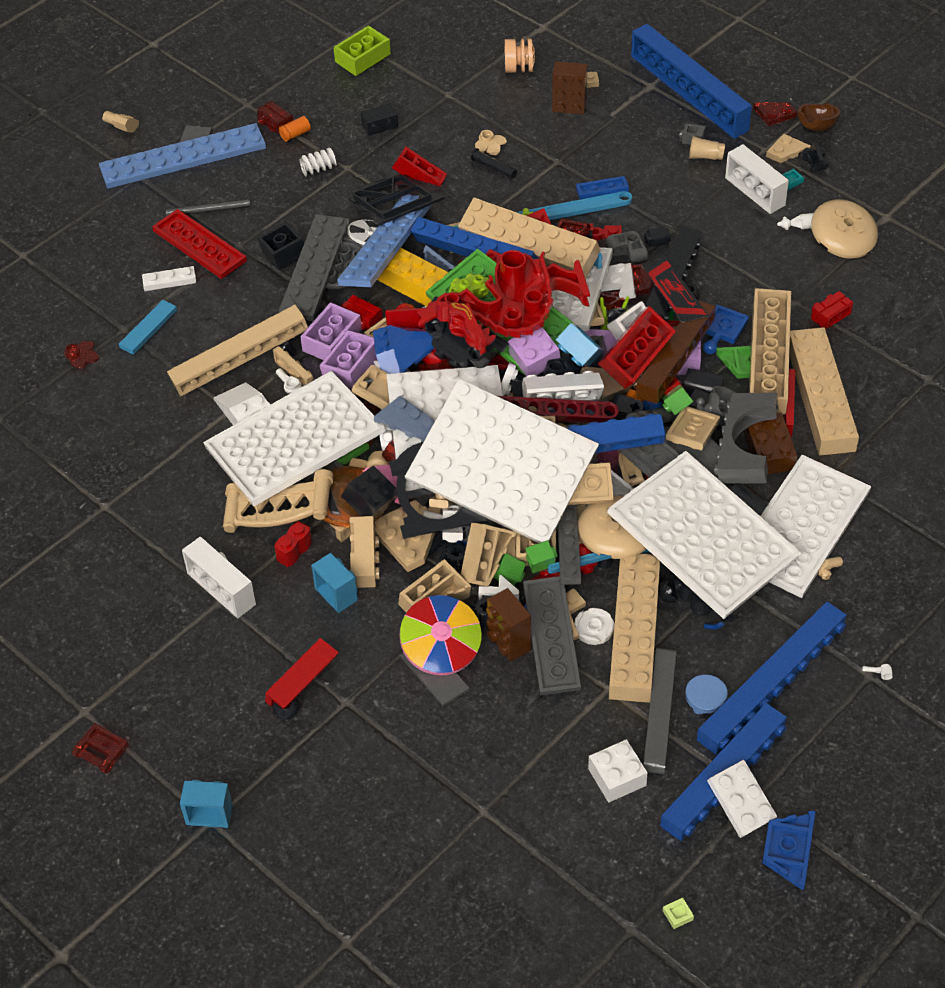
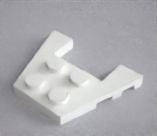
(622, 278)

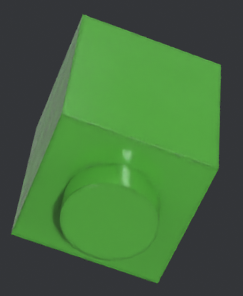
(676, 400)
(540, 556)
(510, 569)

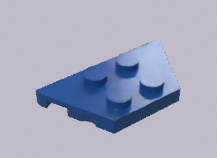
(789, 847)

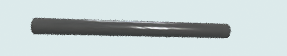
(211, 207)

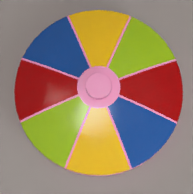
(440, 635)

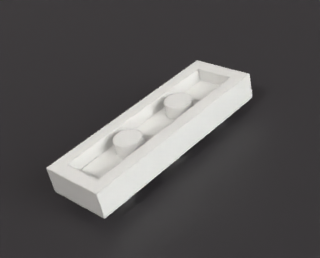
(169, 278)

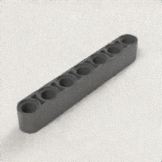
(659, 711)

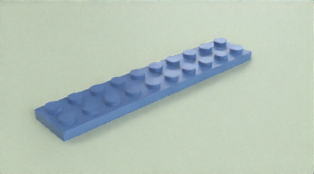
(181, 155)
(381, 248)

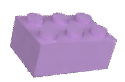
(328, 330)
(350, 357)

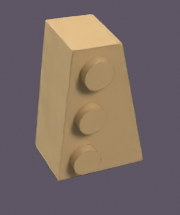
(363, 551)
(483, 553)
(438, 581)

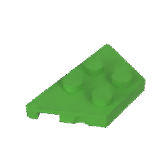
(736, 359)

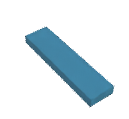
(147, 327)

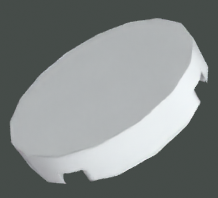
(594, 626)

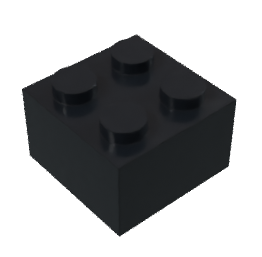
(281, 245)
(370, 493)

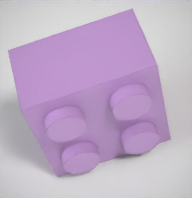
(533, 351)

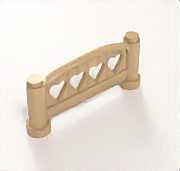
(316, 492)

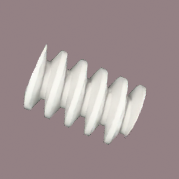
(318, 160)

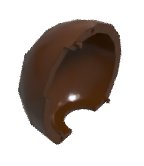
(818, 116)

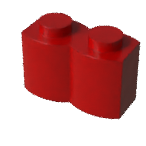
(293, 544)

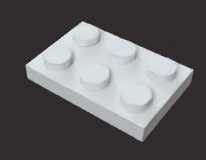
(741, 798)

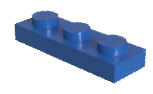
(601, 187)

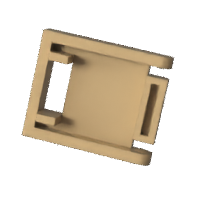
(377, 392)

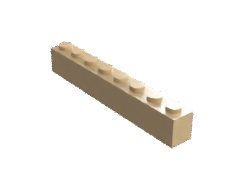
(237, 350)

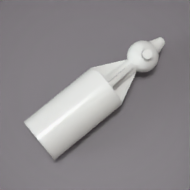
(802, 221)

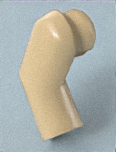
(829, 563)

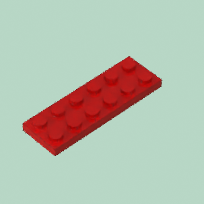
(199, 243)

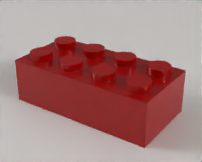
(636, 347)

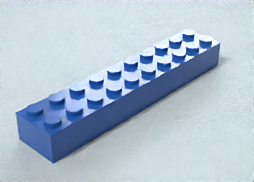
(691, 81)

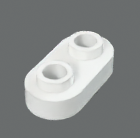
(510, 374)

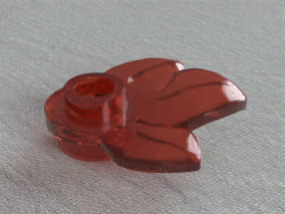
(81, 354)

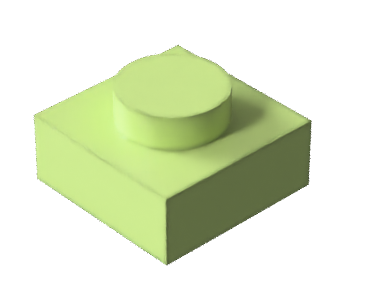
(678, 913)

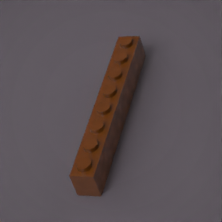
(673, 356)

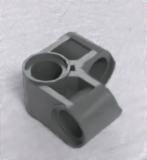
(628, 244)

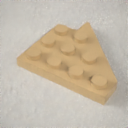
(410, 551)

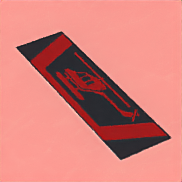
(674, 290)

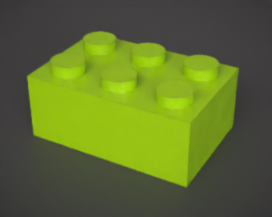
(362, 50)

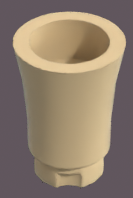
(706, 149)

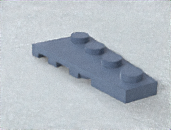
(406, 418)

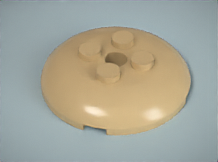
(844, 228)
(604, 534)

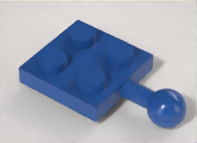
(726, 326)

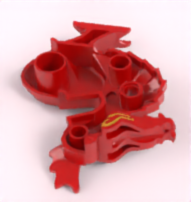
(521, 301)

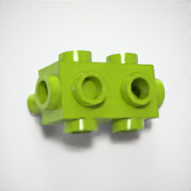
(473, 283)

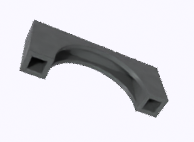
(743, 411)

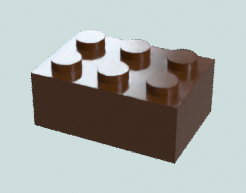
(569, 87)
(772, 440)
(508, 624)

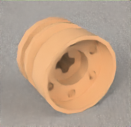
(519, 55)

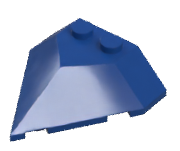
(400, 347)

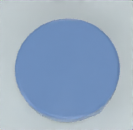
(706, 693)

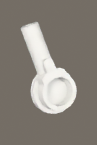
(290, 383)

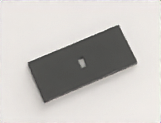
(442, 687)

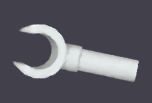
(885, 670)

